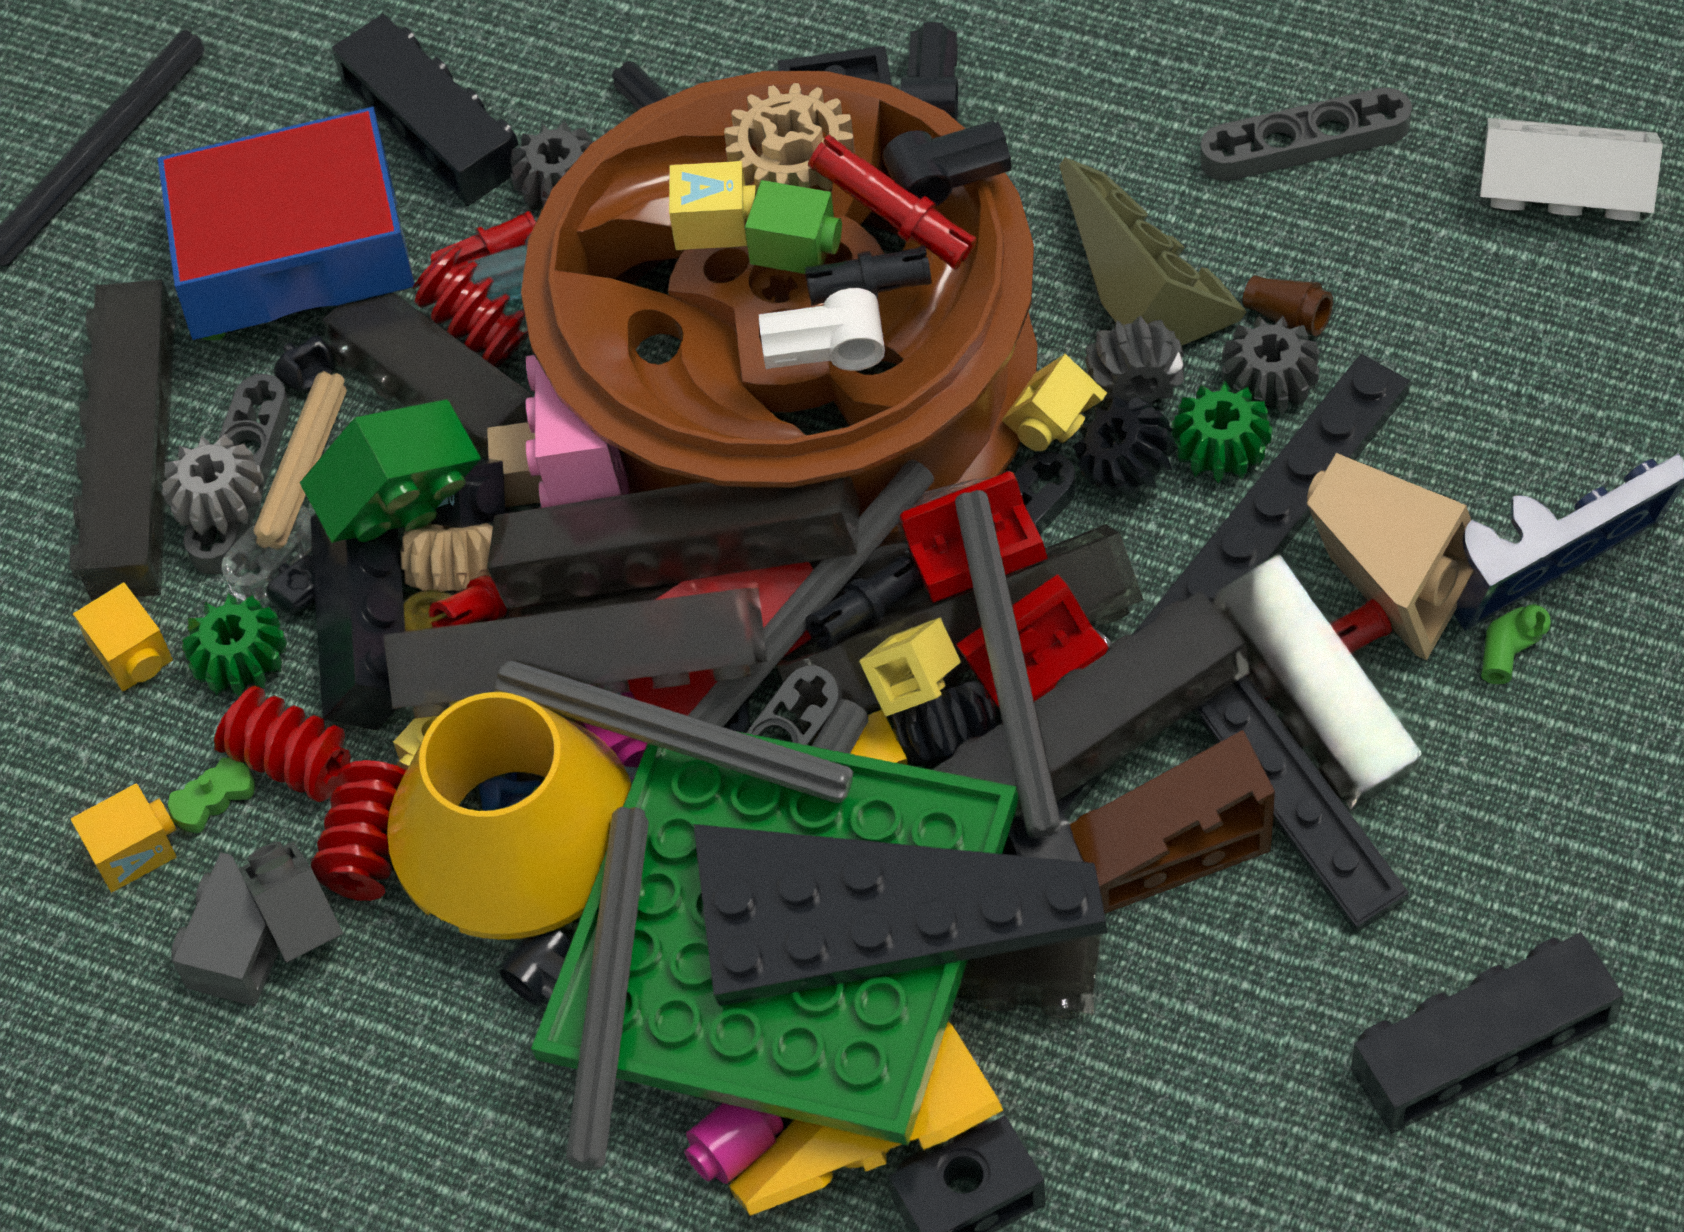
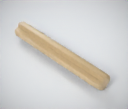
(300, 456)

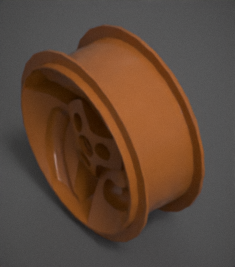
(707, 413)

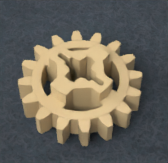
(786, 135)

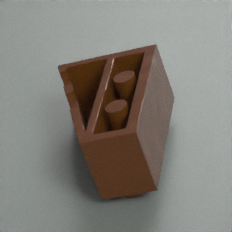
(1180, 825)

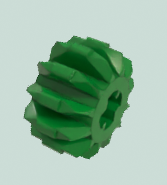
(1221, 431)
(234, 645)

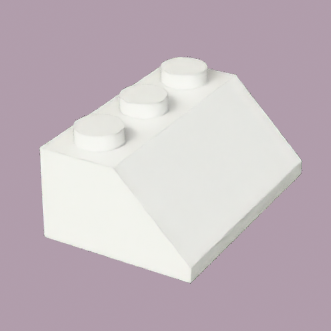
(1570, 168)

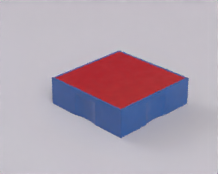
(283, 223)

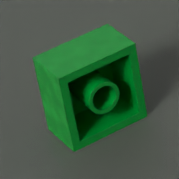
(390, 471)

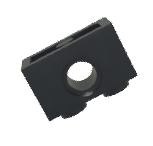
(985, 1152)

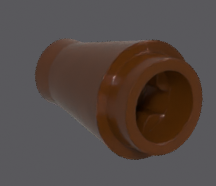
(1297, 301)

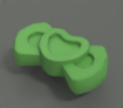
(210, 794)

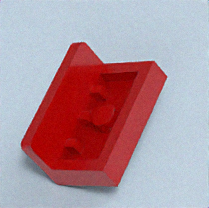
(937, 540)
(1052, 639)

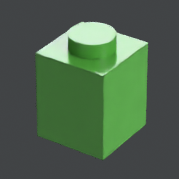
(791, 227)

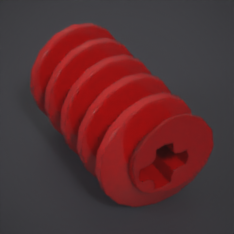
(470, 308)
(283, 743)
(356, 831)

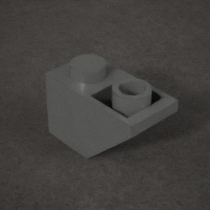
(289, 899)
(226, 943)

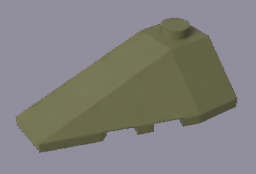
(1139, 265)

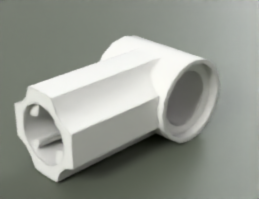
(840, 331)

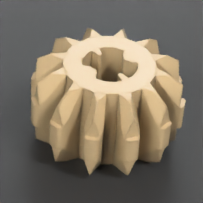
(445, 556)

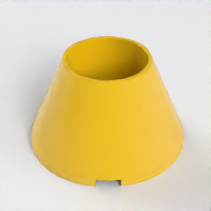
(512, 866)

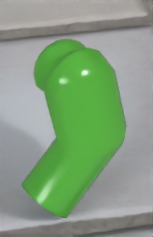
(1509, 637)

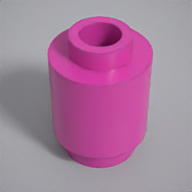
(730, 1141)

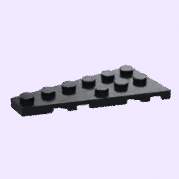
(838, 910)

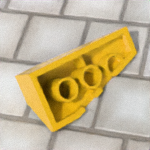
(809, 1152)

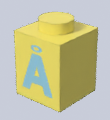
(709, 205)

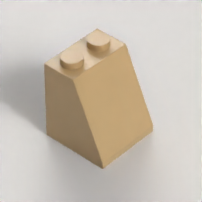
(1394, 545)

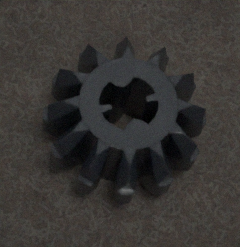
(1125, 447)
(945, 722)

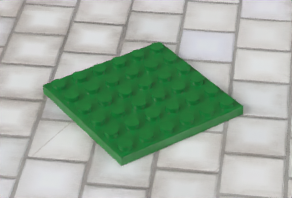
(822, 1055)

